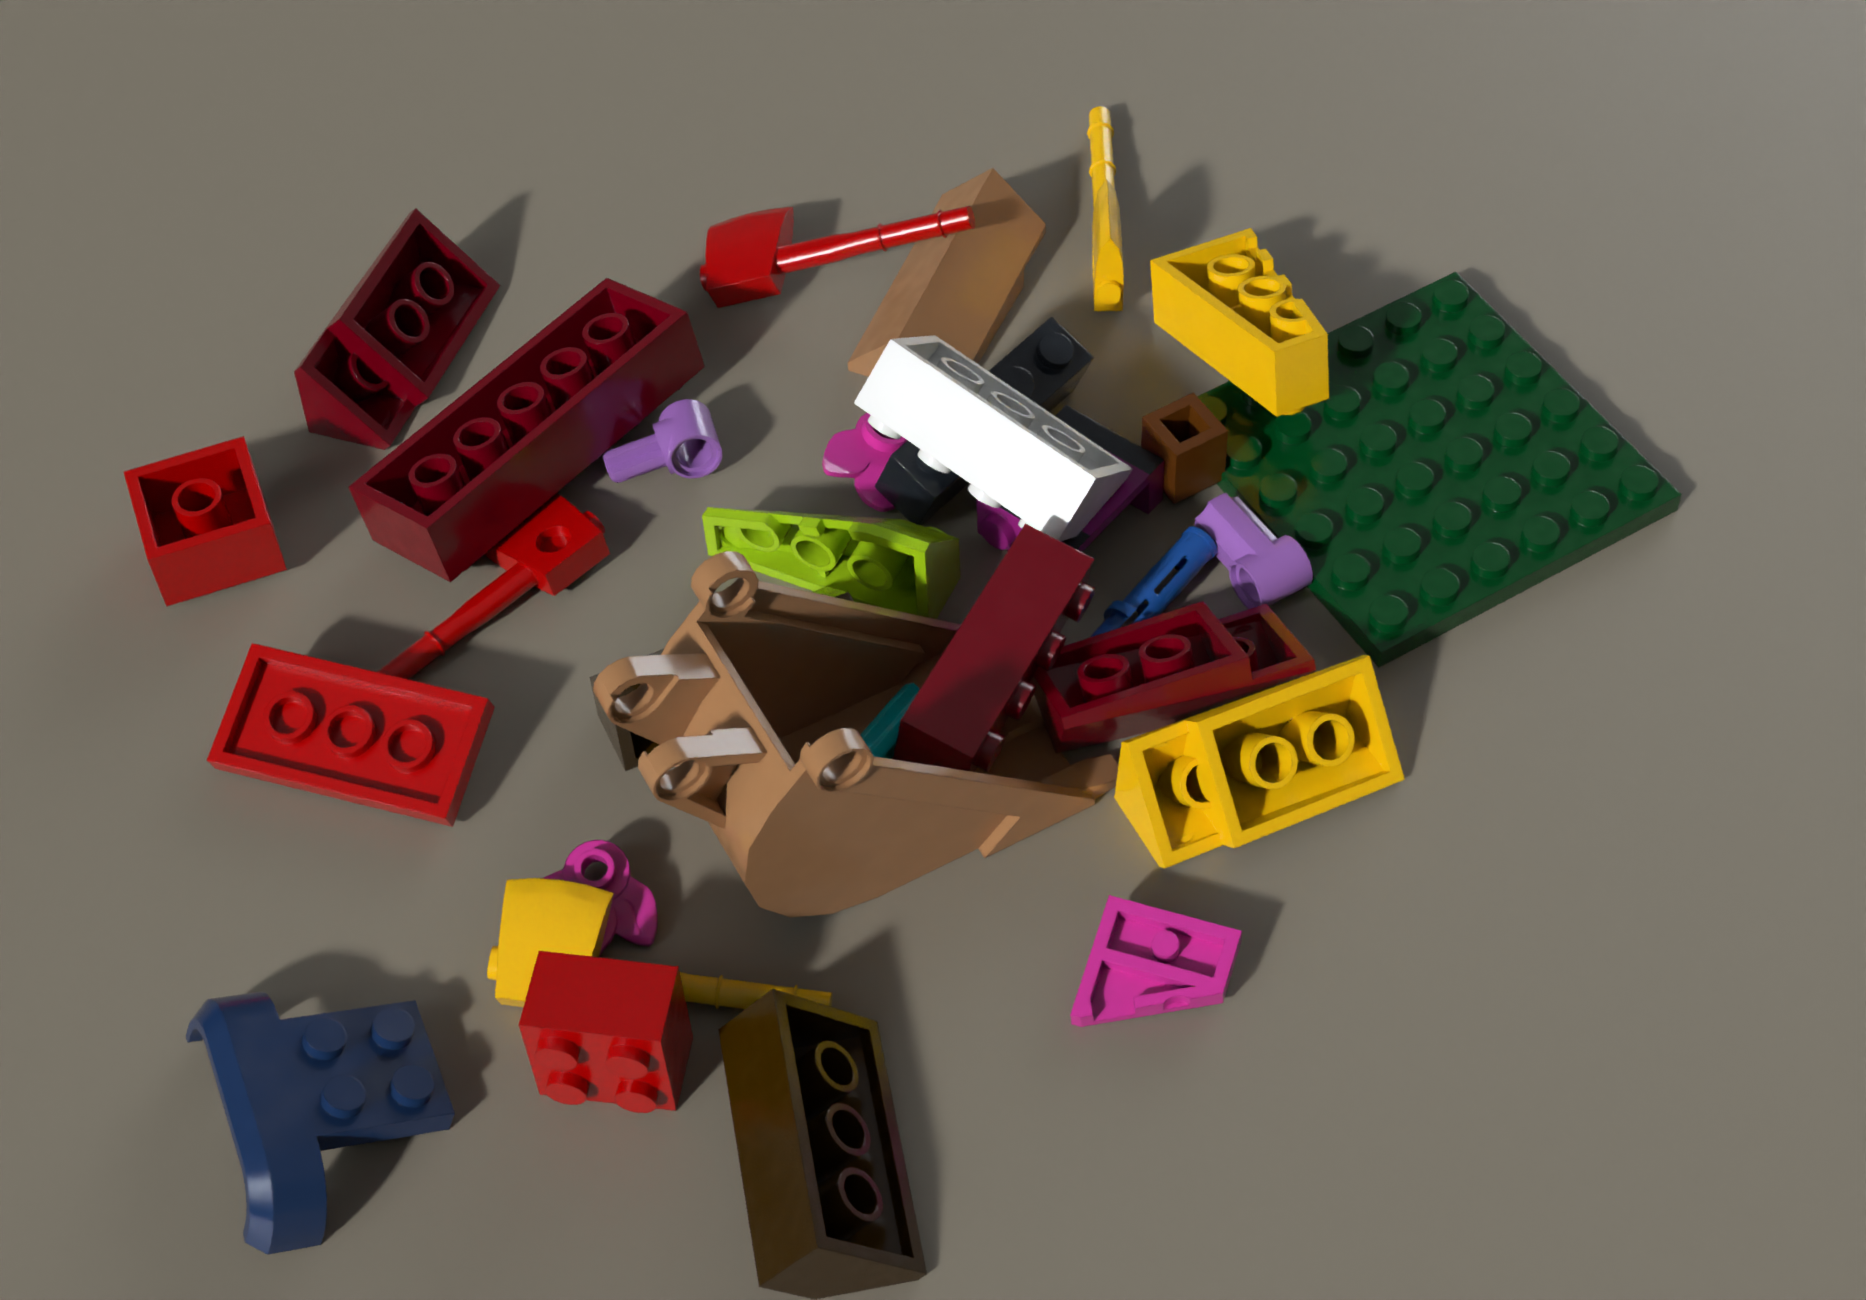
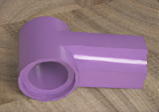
(1257, 562)

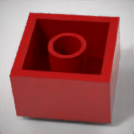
(204, 521)
(607, 1031)

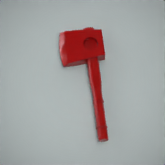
(756, 250)
(542, 551)

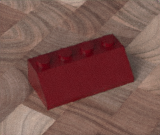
(996, 654)

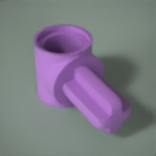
(682, 441)

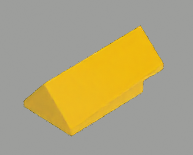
(1258, 763)

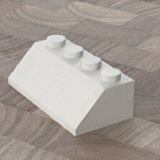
(989, 436)

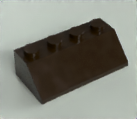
(819, 1149)

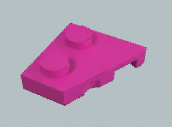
(1153, 964)

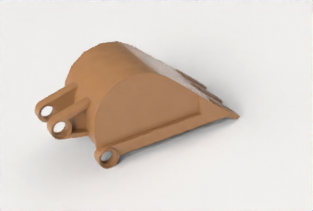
(765, 727)

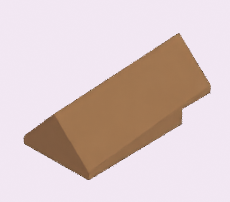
(959, 282)

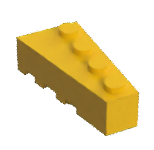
(1243, 321)

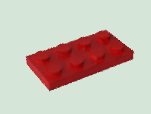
(351, 734)

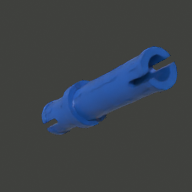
(1186, 556)

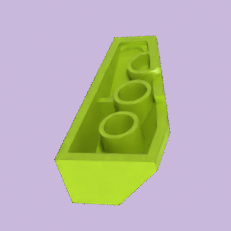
(872, 558)

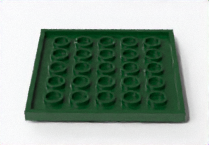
(1435, 470)

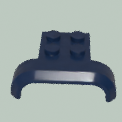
(314, 1089)

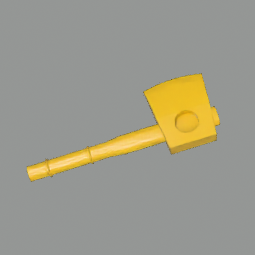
(1106, 223)
(573, 920)

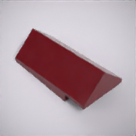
(393, 336)
(1164, 673)

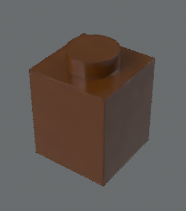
(1189, 443)

